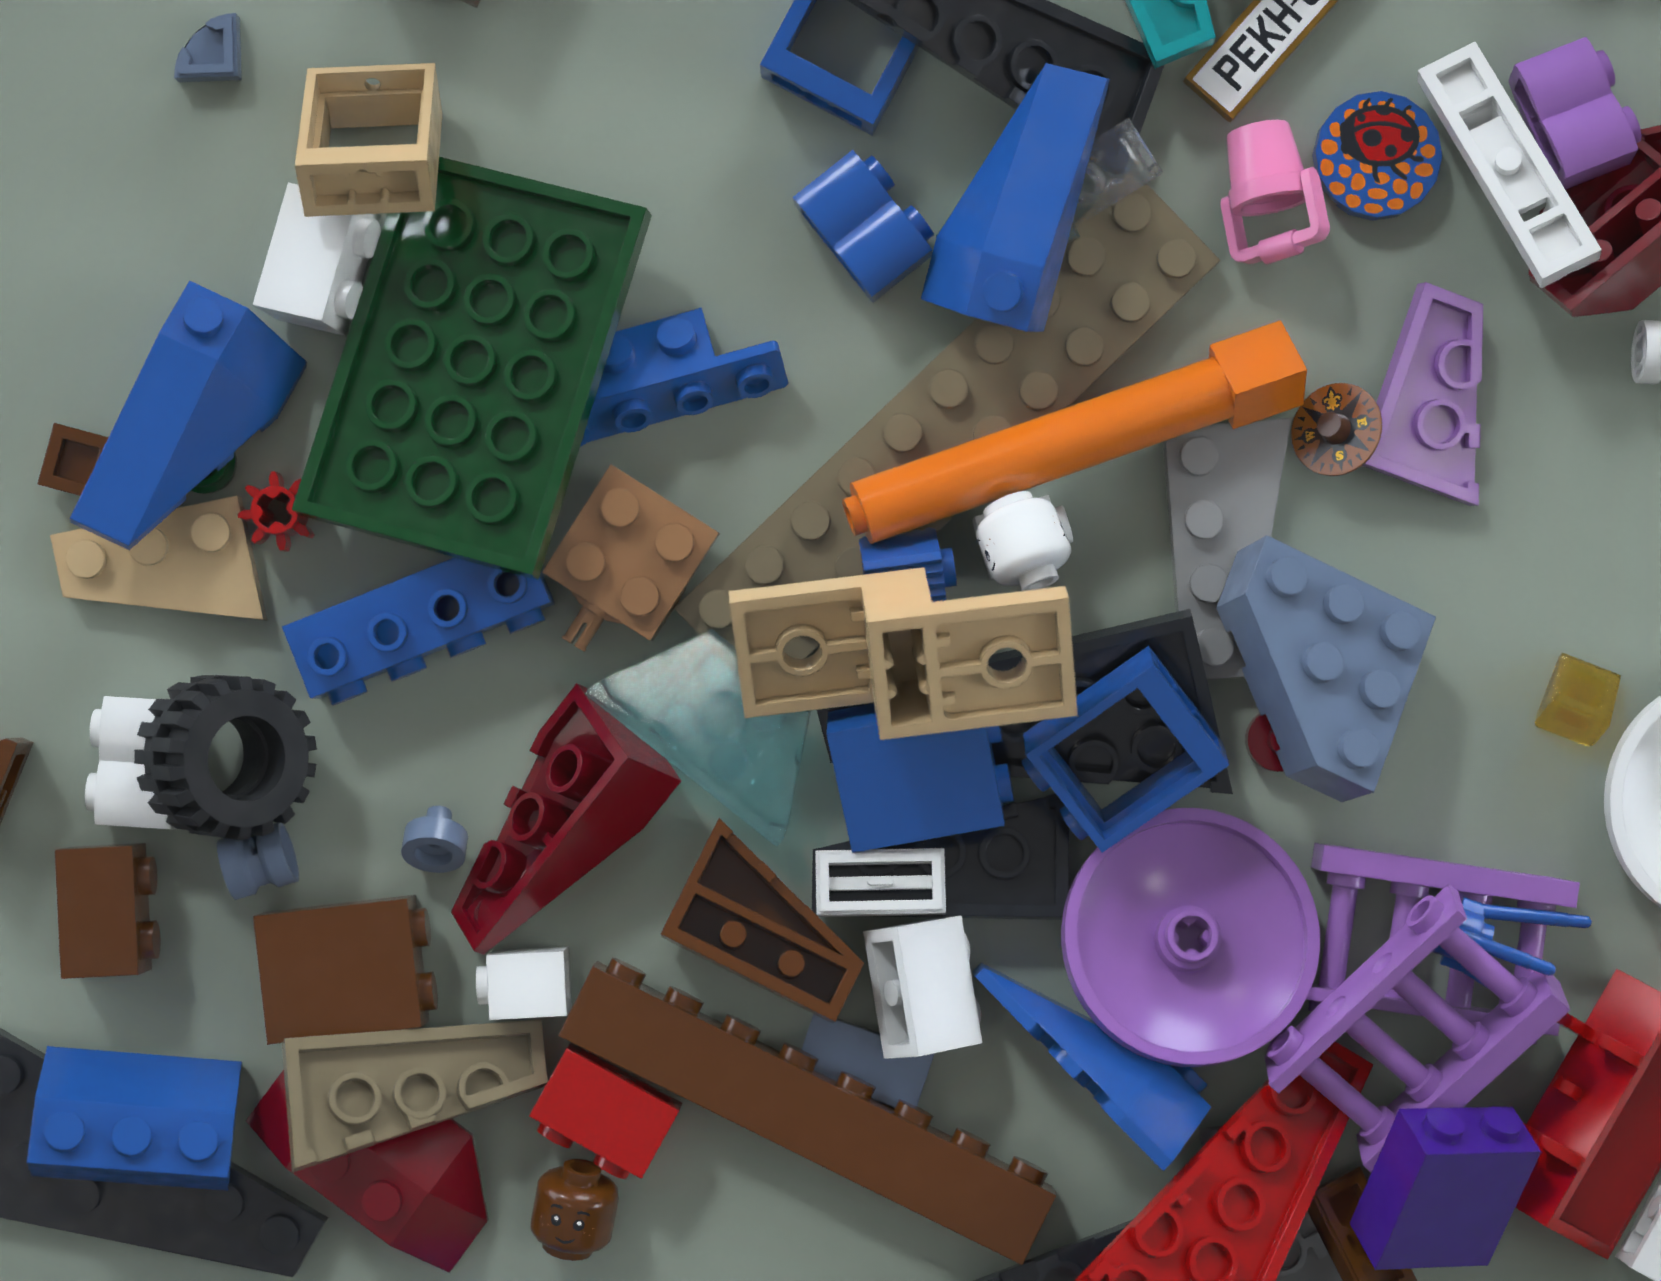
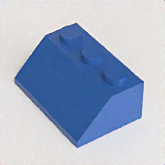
(134, 1118)

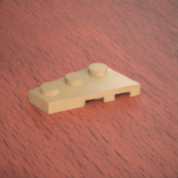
(189, 562)

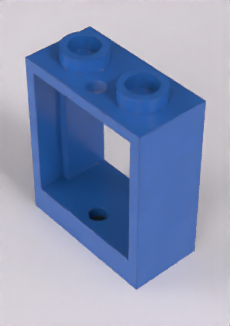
(824, 88)
(1202, 760)

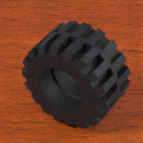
(272, 756)

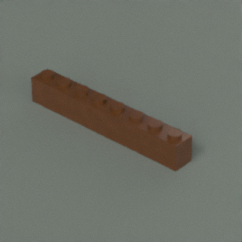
(808, 1112)

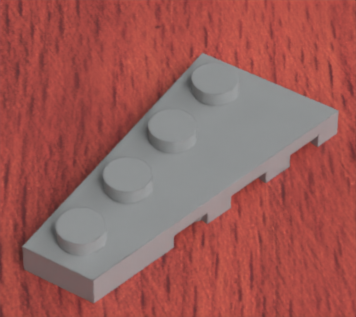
(1219, 501)

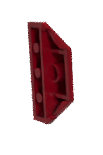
(1626, 223)
(408, 1191)

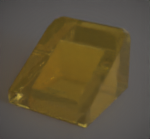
(1578, 700)

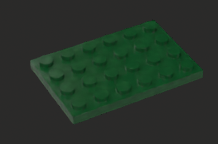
(474, 367)

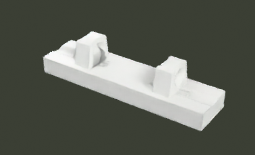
(1508, 164)

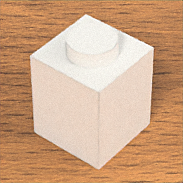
(525, 983)

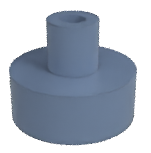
(435, 842)

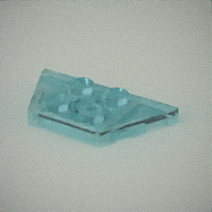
(693, 715)

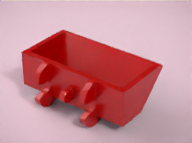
(1600, 1120)

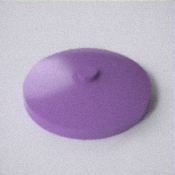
(1191, 938)

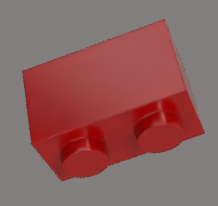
(604, 1112)

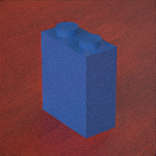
(914, 784)

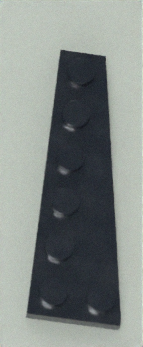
(1010, 41)

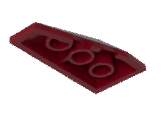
(577, 807)

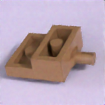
(628, 557)

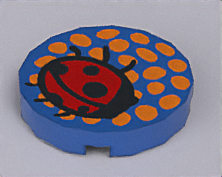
(1377, 155)

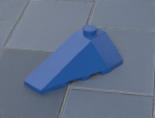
(1015, 218)
(196, 400)
(1146, 1099)

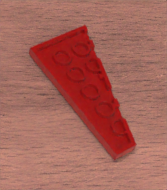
(1241, 1194)

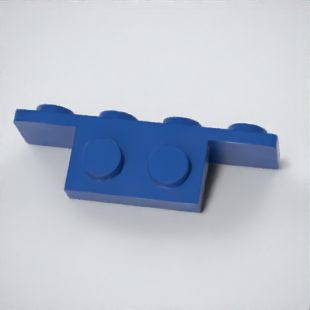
(672, 372)

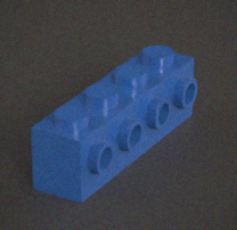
(410, 620)

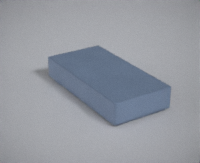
(859, 1052)

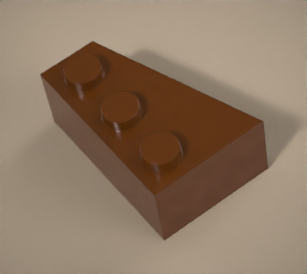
(758, 929)

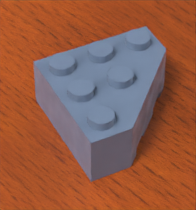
(1323, 662)

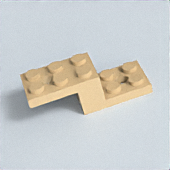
(905, 653)

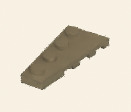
(386, 1084)

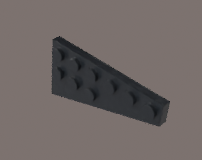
(1129, 737)
(242, 1227)

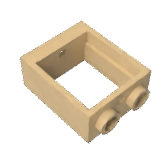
(377, 176)

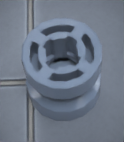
(258, 862)

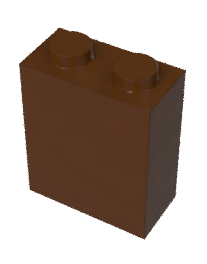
(344, 968)

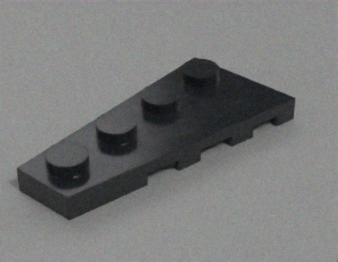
(988, 872)

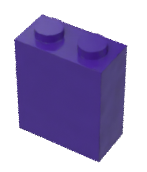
(1444, 1187)

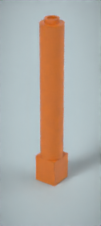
(1240, 382)

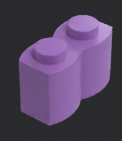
(1574, 113)

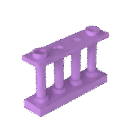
(1411, 882)
(1478, 1048)

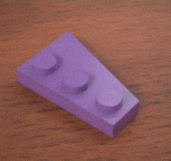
(1432, 396)

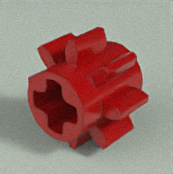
(262, 515)

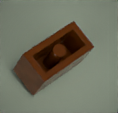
(106, 910)

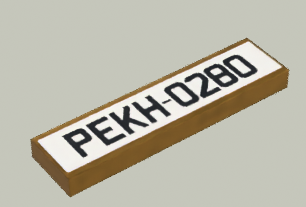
(1253, 51)

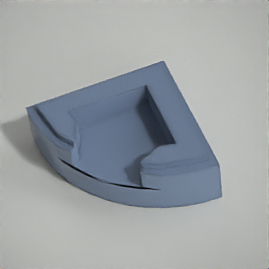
(212, 52)

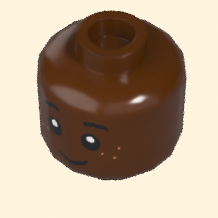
(574, 1210)

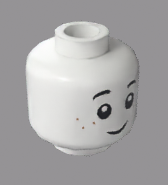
(1023, 541)

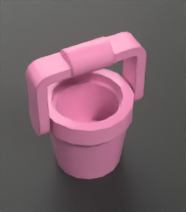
(1268, 180)

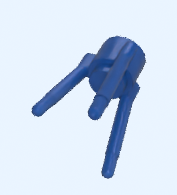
(1483, 933)

